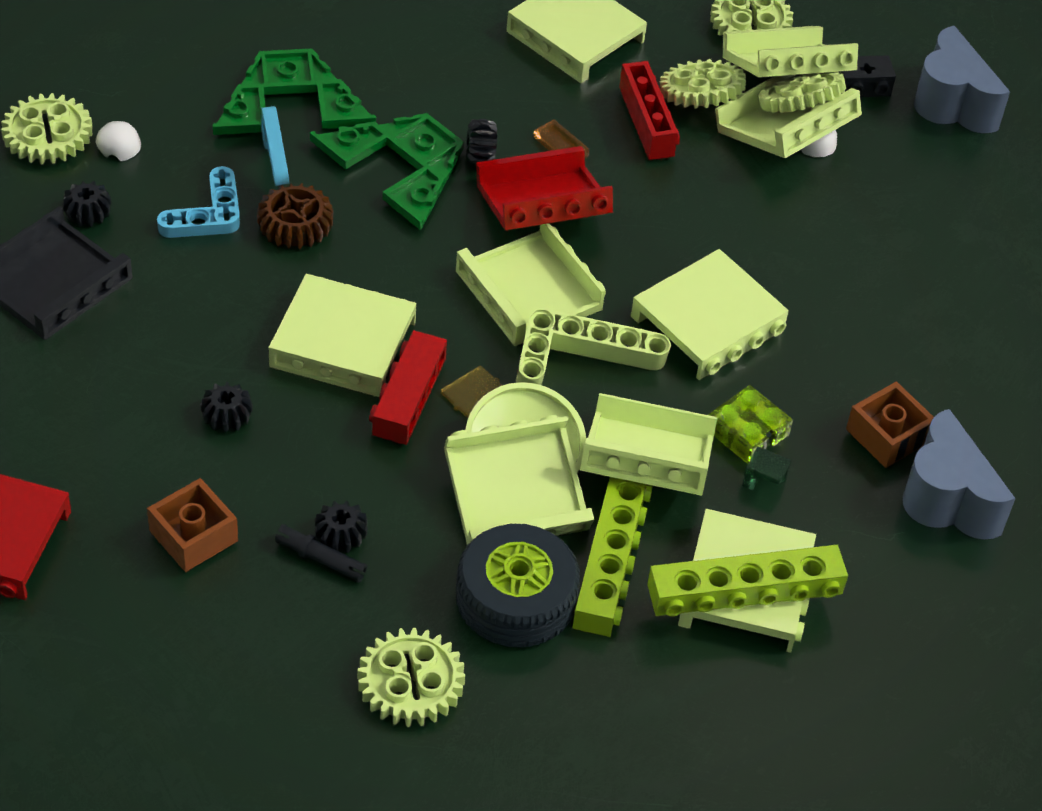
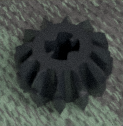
(481, 141)
(86, 203)
(226, 407)
(341, 526)

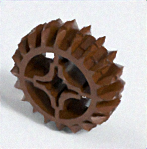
(295, 216)

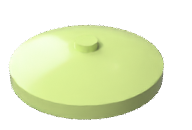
(529, 403)

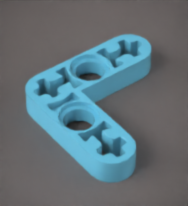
(273, 142)
(212, 215)

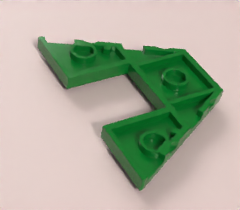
(290, 73)
(417, 140)

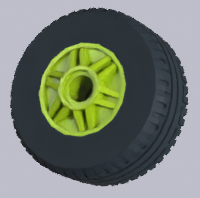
(517, 585)

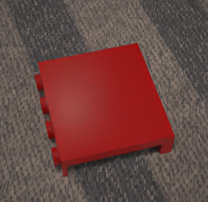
(542, 188)
(26, 524)

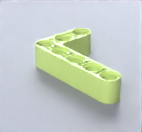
(583, 342)

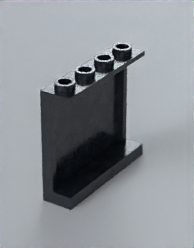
(56, 274)

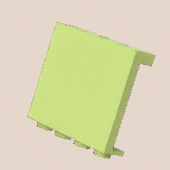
(574, 31)
(787, 52)
(785, 131)
(530, 276)
(712, 312)
(341, 334)
(649, 444)
(517, 478)
(734, 535)

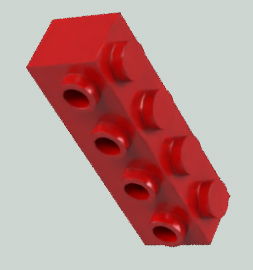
(648, 110)
(408, 387)

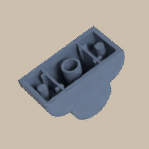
(960, 86)
(956, 483)

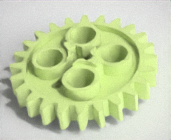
(736, 15)
(703, 83)
(802, 92)
(25, 130)
(380, 681)

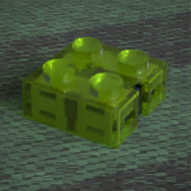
(750, 422)

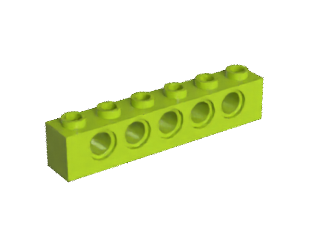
(611, 554)
(747, 580)

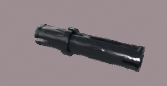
(321, 553)

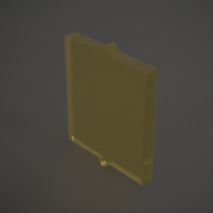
(469, 389)

